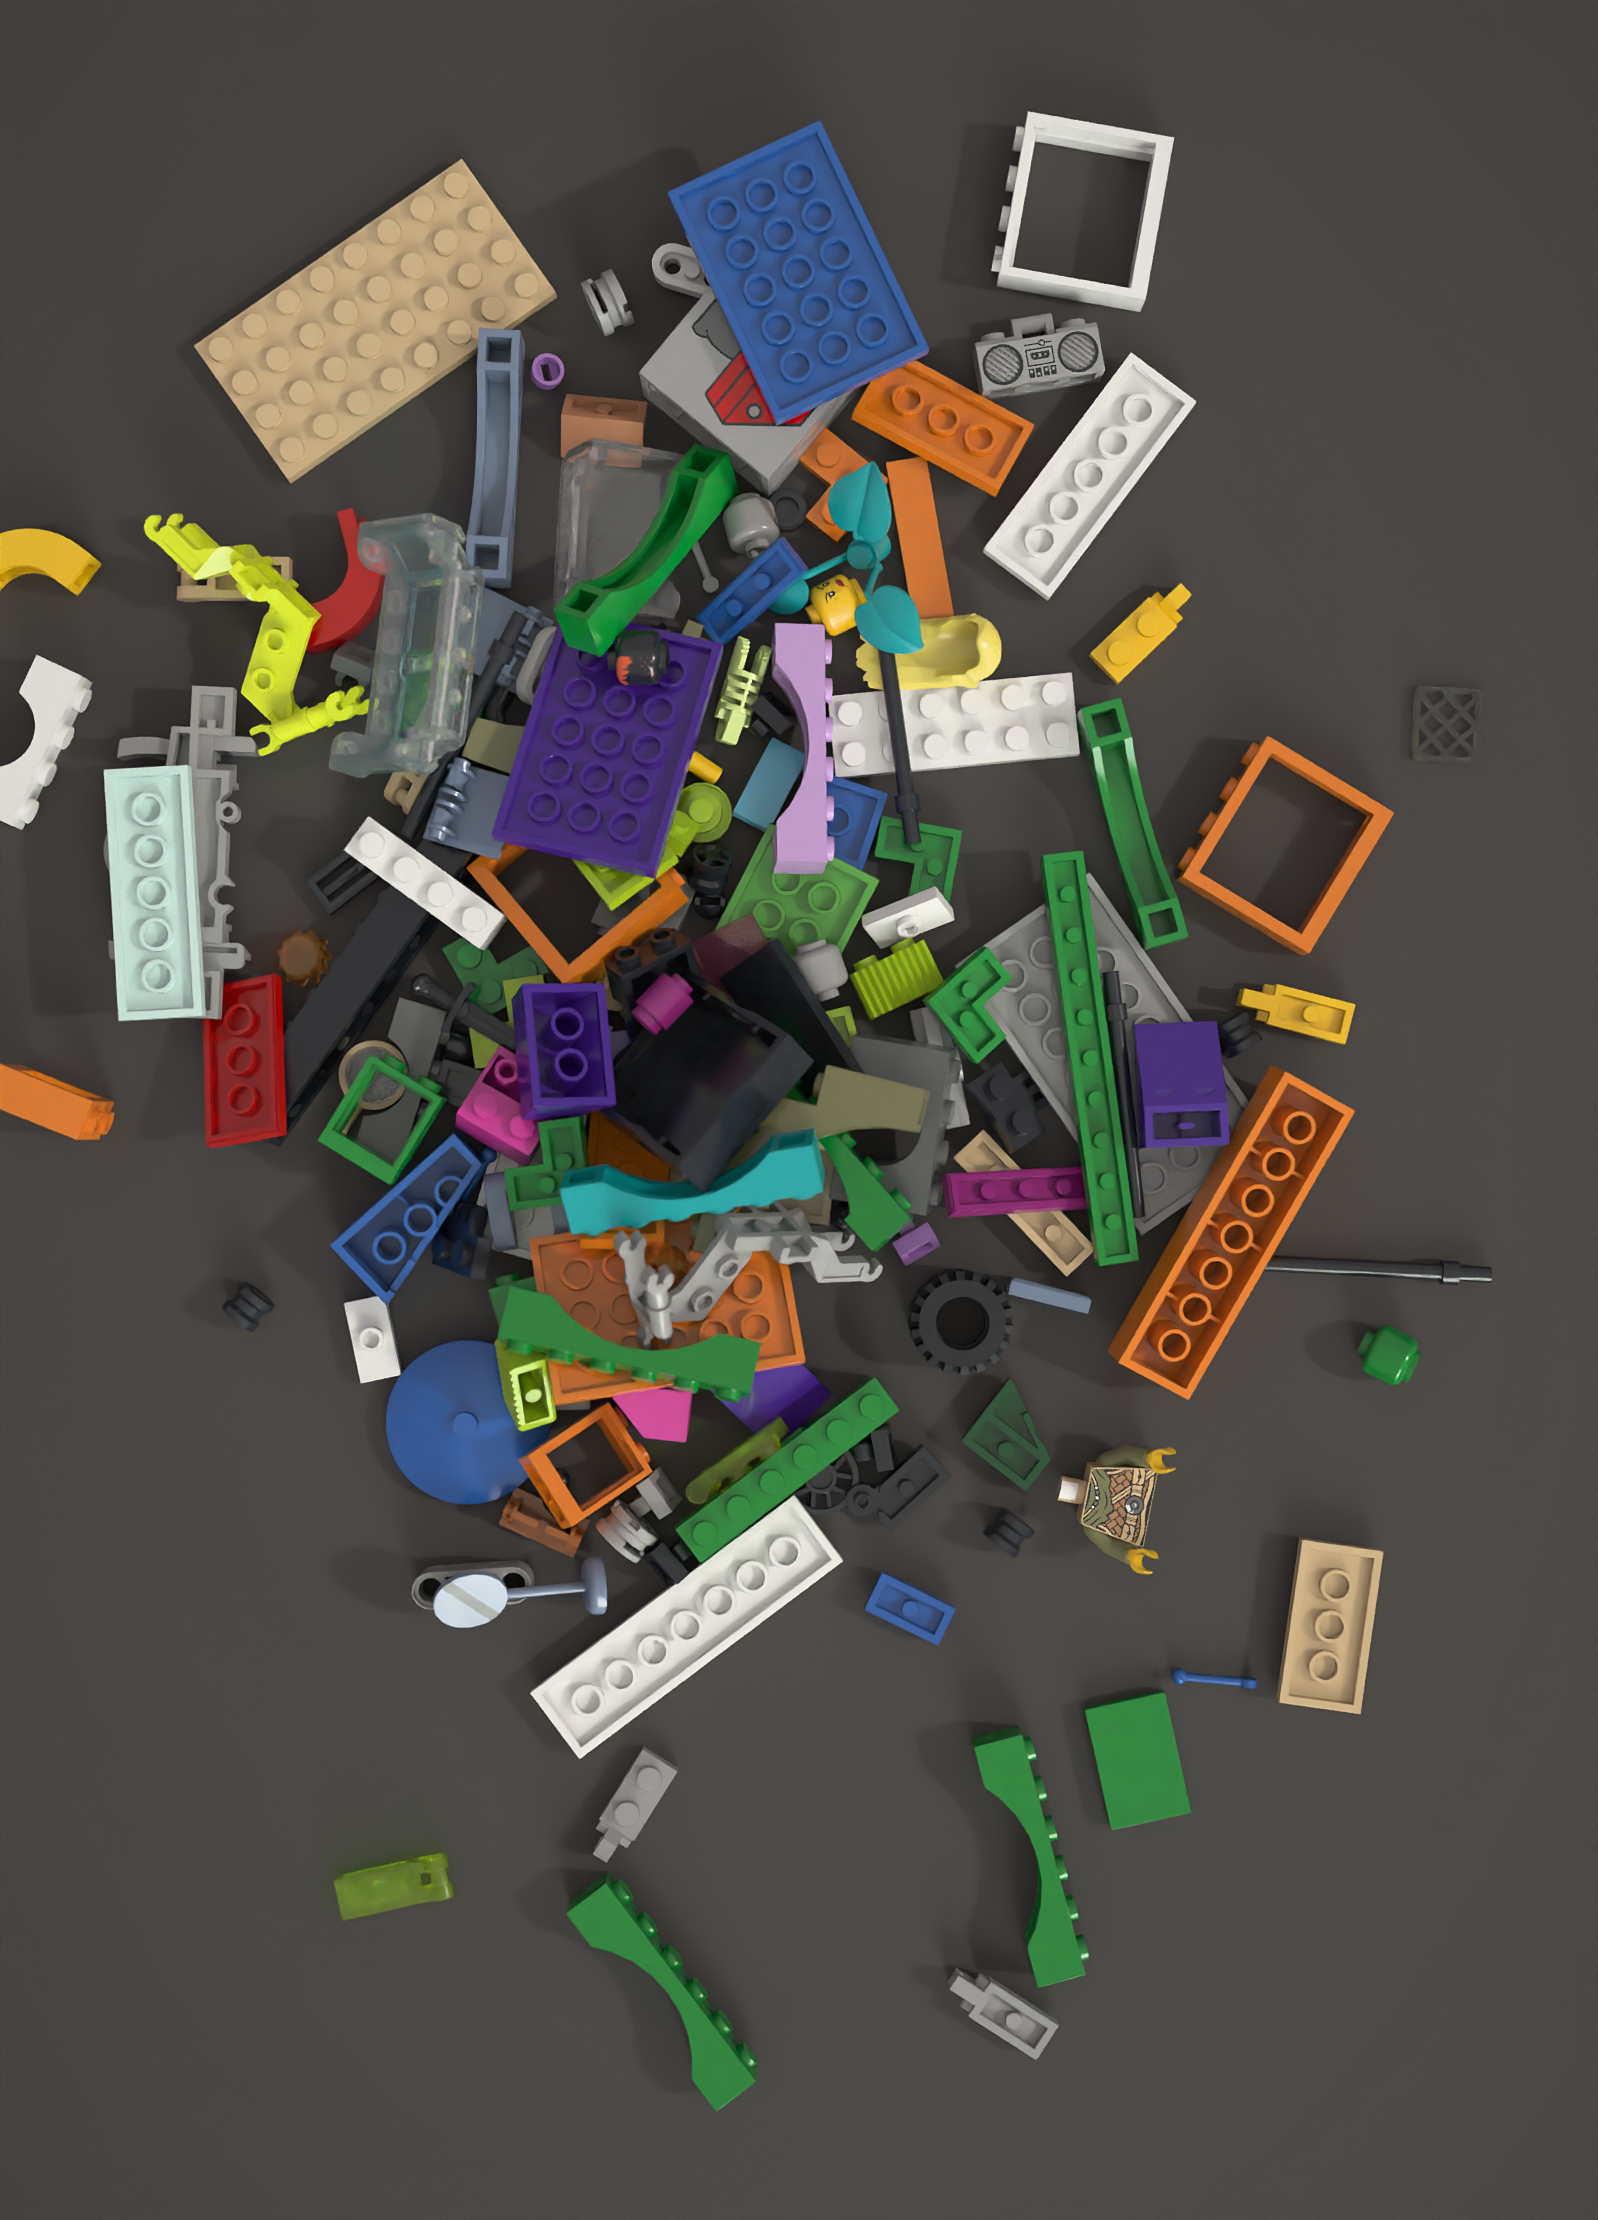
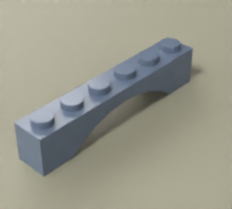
(497, 454)

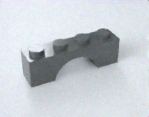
(419, 1036)

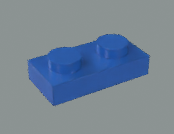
(909, 1607)

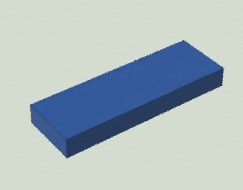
(752, 592)

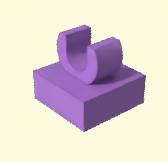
(915, 1242)

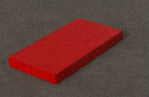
(245, 1064)

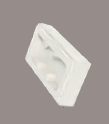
(908, 917)
(373, 1339)

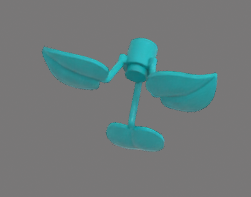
(889, 616)

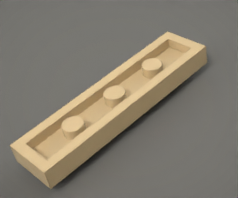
(1047, 1230)

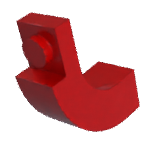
(354, 603)

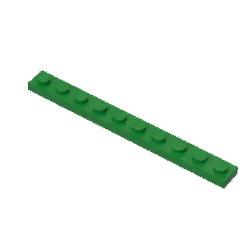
(1089, 1058)

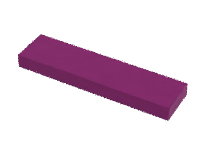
(1014, 1191)

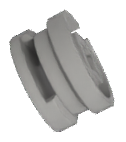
(612, 301)
(627, 1531)

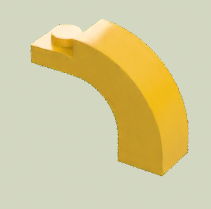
(45, 554)

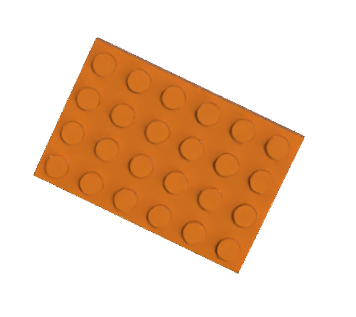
(593, 1293)

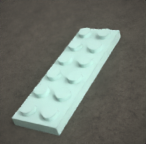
(154, 893)

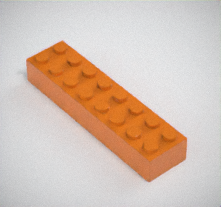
(1230, 1232)

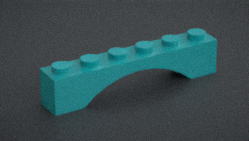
(609, 1198)

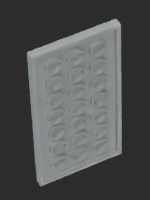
(1031, 1020)

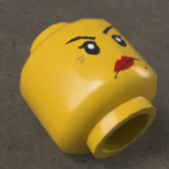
(835, 604)

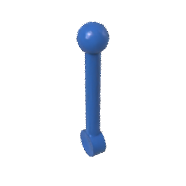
(488, 1156)
(1179, 1676)

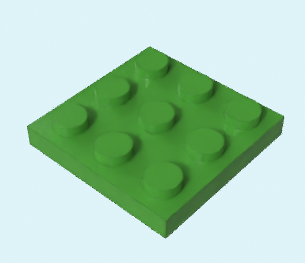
(800, 905)

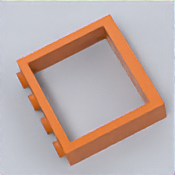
(1341, 878)
(591, 962)

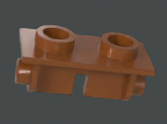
(528, 1517)

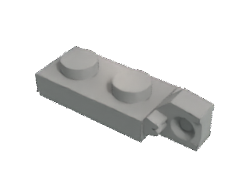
(633, 1802)
(1004, 2012)

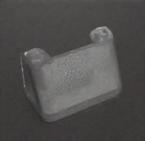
(605, 511)

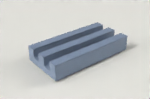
(1048, 1294)

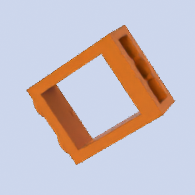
(54, 1103)
(552, 1487)

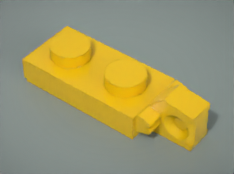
(1140, 634)
(1300, 1011)

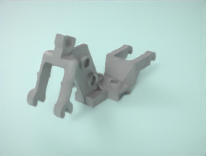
(738, 1235)

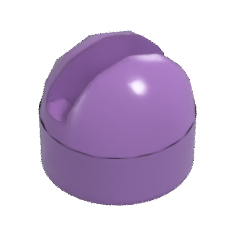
(554, 369)

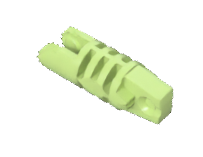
(740, 691)

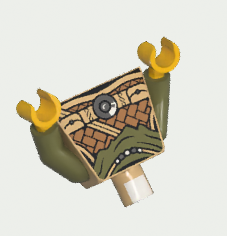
(1117, 1500)

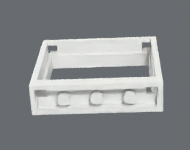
(1098, 139)

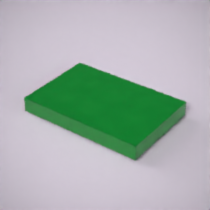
(1137, 1759)

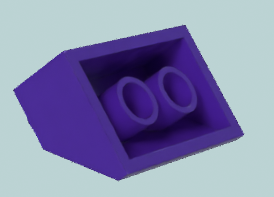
(563, 1050)

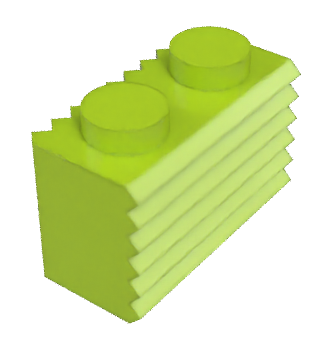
(895, 979)
(526, 1387)

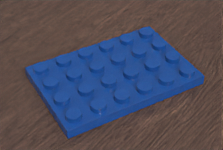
(798, 272)

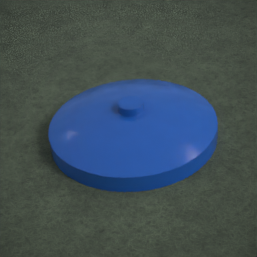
(454, 1427)

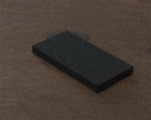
(779, 993)

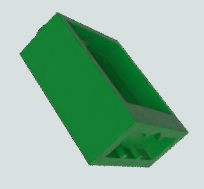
(359, 1153)

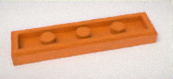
(919, 537)

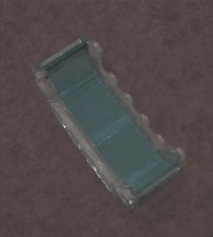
(421, 647)

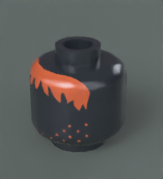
(639, 657)

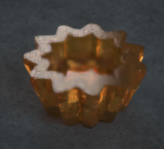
(302, 957)
(669, 1255)

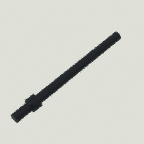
(501, 653)
(907, 801)
(1115, 1014)
(1446, 1271)

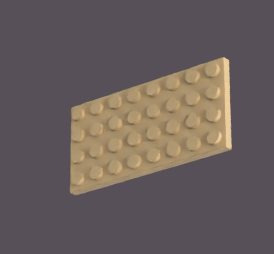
(375, 321)

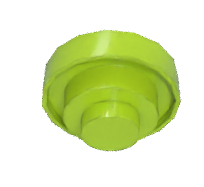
(708, 807)

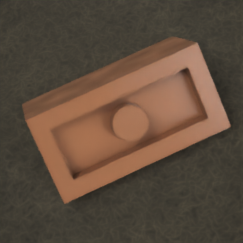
(603, 419)

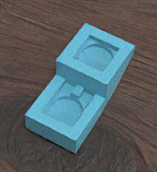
(769, 785)

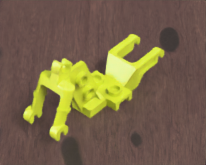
(281, 634)

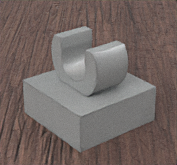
(656, 1494)

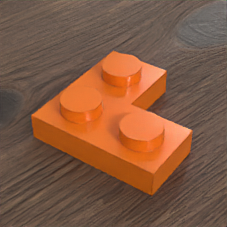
(829, 461)

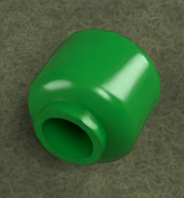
(1389, 1355)

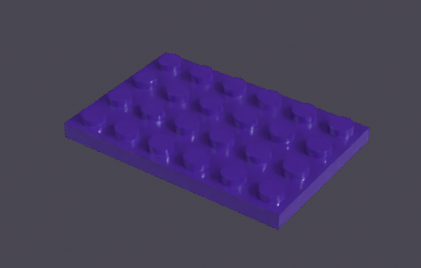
(607, 757)

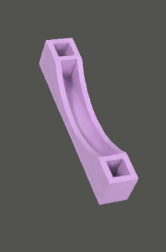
(799, 670)

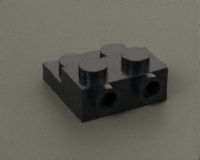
(641, 966)

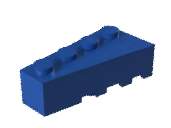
(401, 1223)

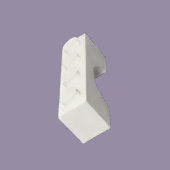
(55, 701)
(426, 883)

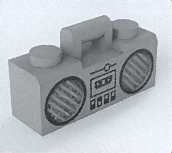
(1037, 363)

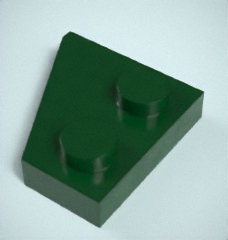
(1008, 1437)

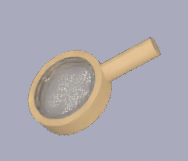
(384, 1090)

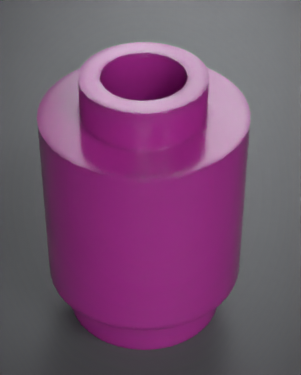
(662, 1003)

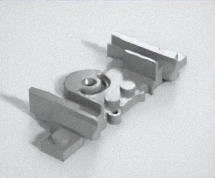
(201, 748)

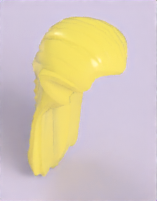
(954, 654)

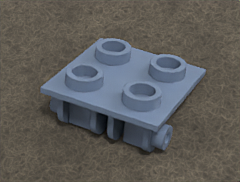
(494, 616)
(468, 809)

